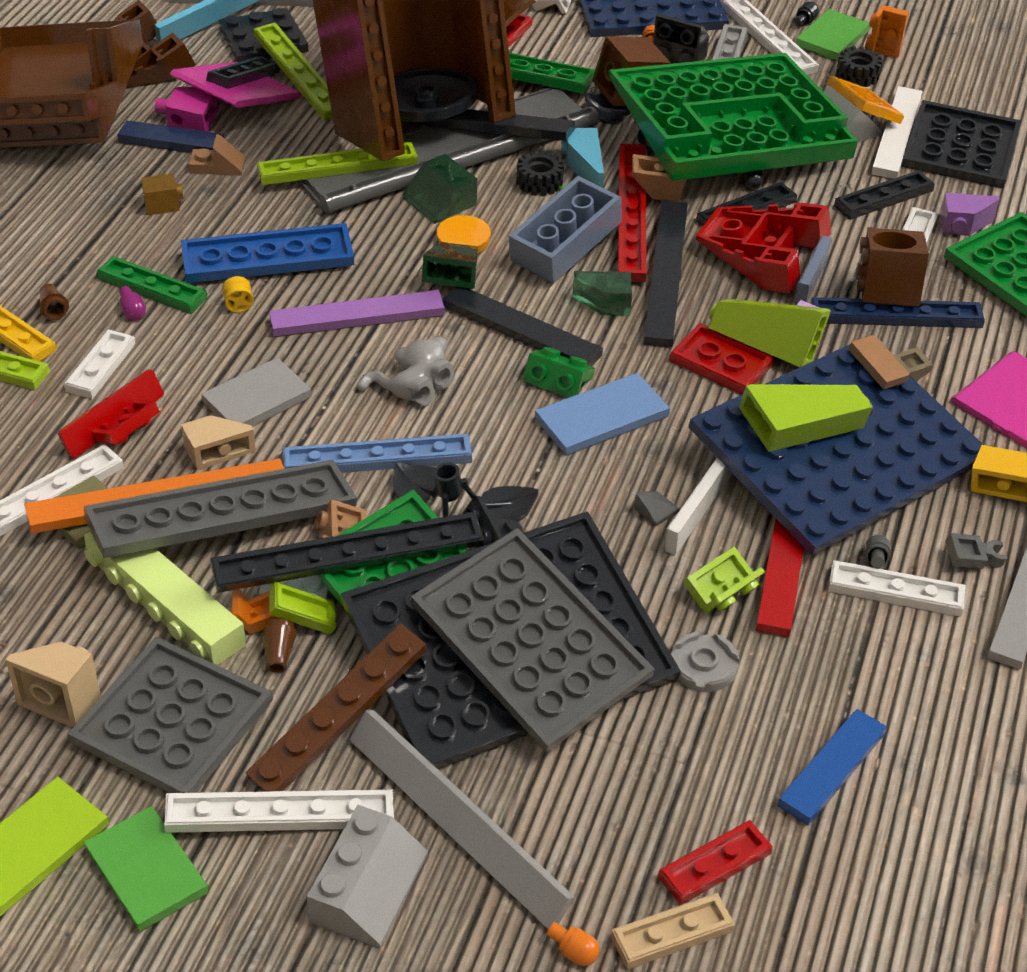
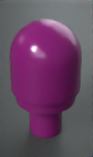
(131, 304)

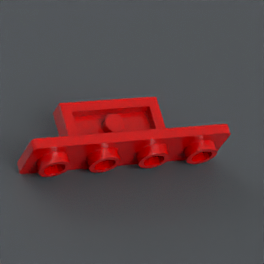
(114, 416)

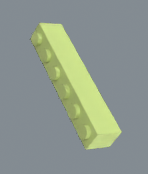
(173, 600)

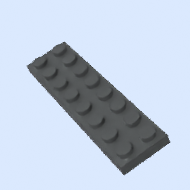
(215, 508)

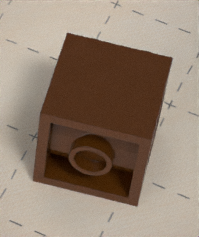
(624, 53)
(892, 266)

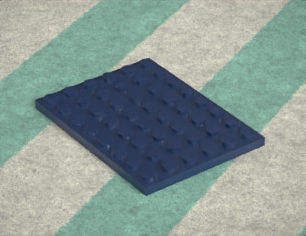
(850, 478)

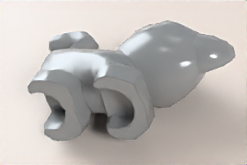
(424, 369)

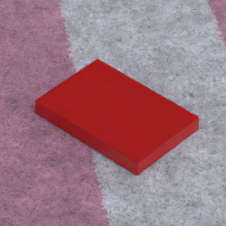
(721, 358)

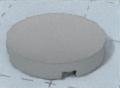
(705, 661)

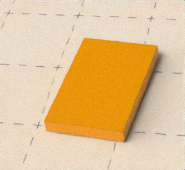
(865, 99)

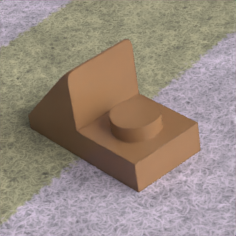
(221, 160)

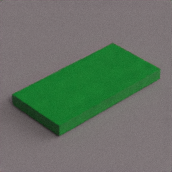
(550, 73)

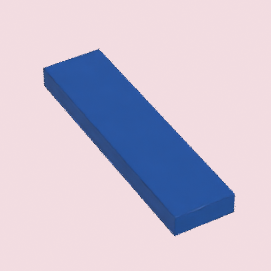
(832, 767)

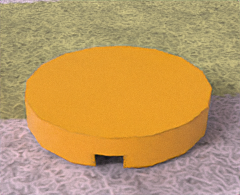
(465, 230)

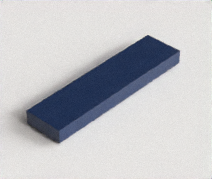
(166, 137)

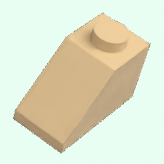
(216, 440)

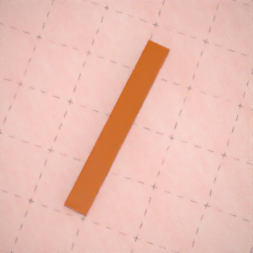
(69, 510)

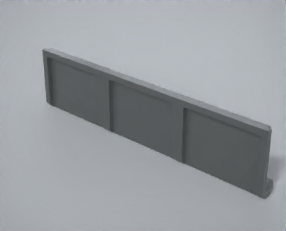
(461, 145)

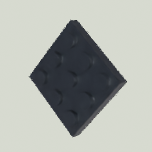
(240, 32)

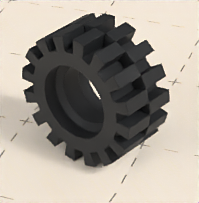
(859, 66)
(539, 173)

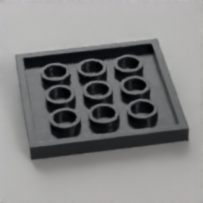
(961, 143)

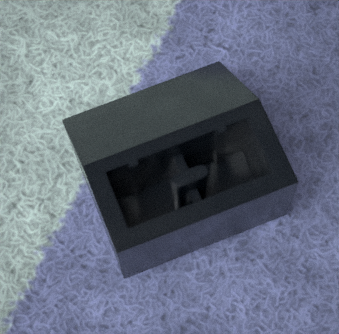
(680, 39)

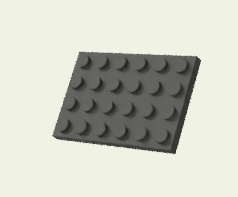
(532, 638)

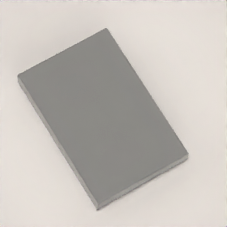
(257, 394)

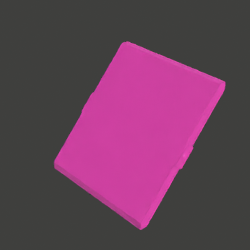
(252, 93)
(999, 397)

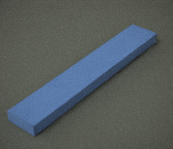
(384, 453)

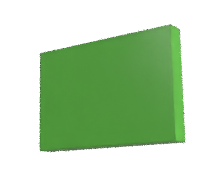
(832, 34)
(145, 868)

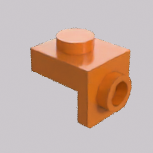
(251, 612)

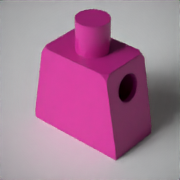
(188, 108)

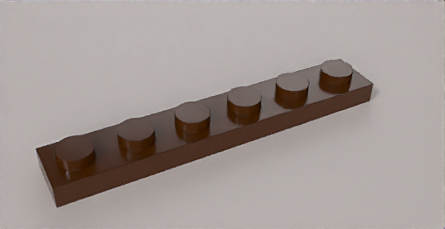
(336, 711)

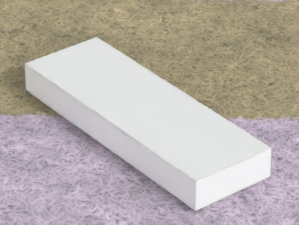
(99, 364)

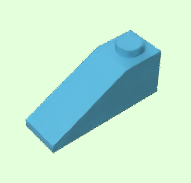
(584, 154)

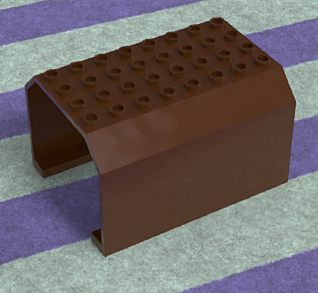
(375, 39)

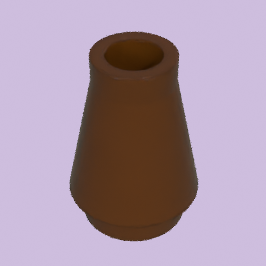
(52, 302)
(278, 643)

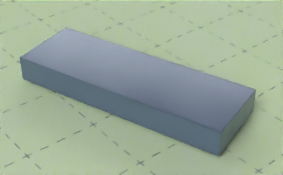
(814, 269)

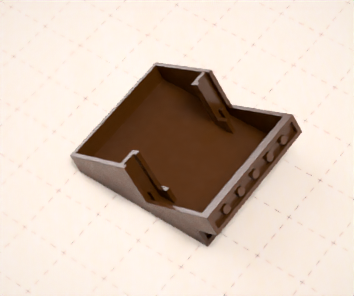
(64, 80)

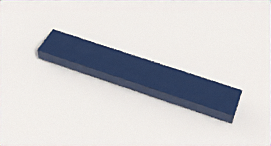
(927, 314)

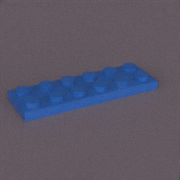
(267, 252)

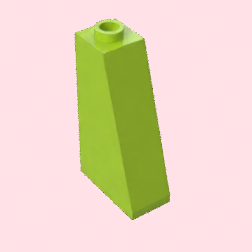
(774, 328)
(803, 413)

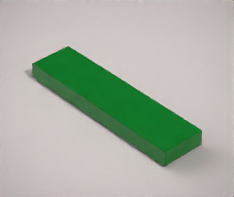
(152, 284)

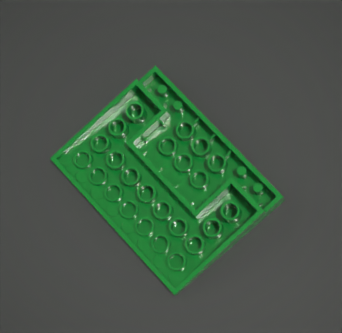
(733, 115)

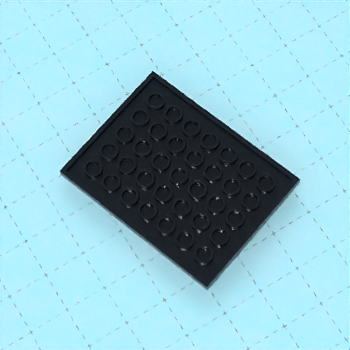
(439, 698)

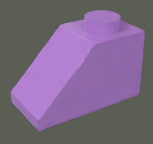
(967, 213)

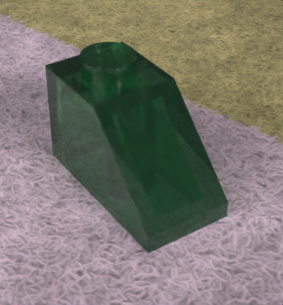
(604, 291)

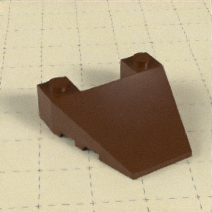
(158, 61)

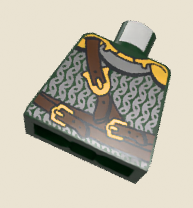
(453, 265)

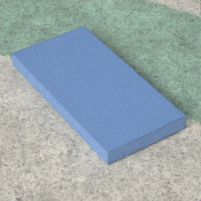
(601, 413)

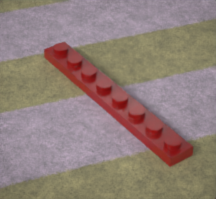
(633, 225)

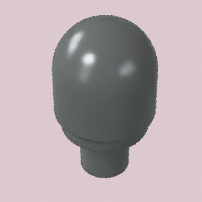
(877, 551)

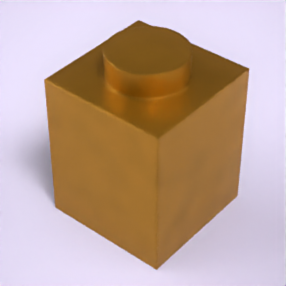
(161, 194)

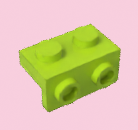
(722, 579)

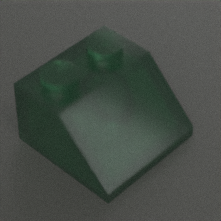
(441, 189)

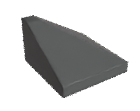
(654, 506)

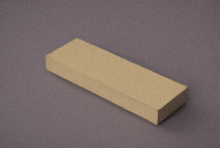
(672, 930)

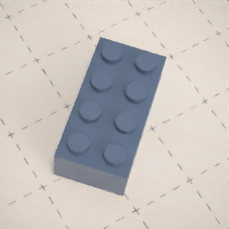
(565, 229)

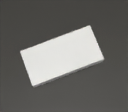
(921, 221)

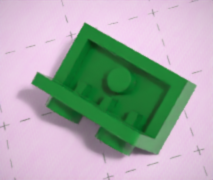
(557, 373)

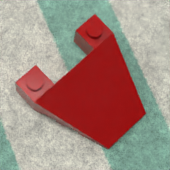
(763, 240)

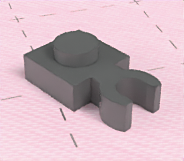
(971, 553)

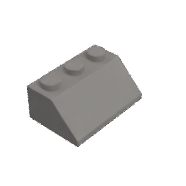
(366, 877)

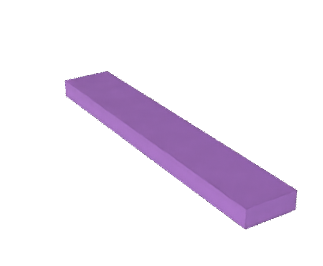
(356, 313)

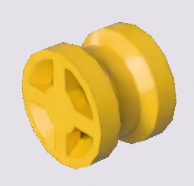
(237, 294)

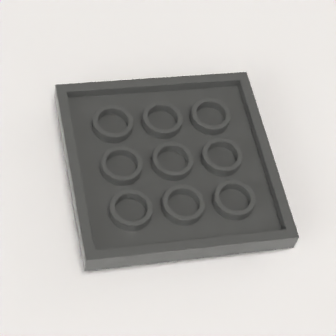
(170, 718)

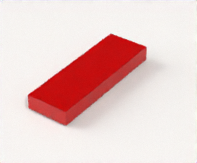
(715, 862)

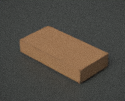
(879, 361)

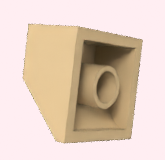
(55, 681)

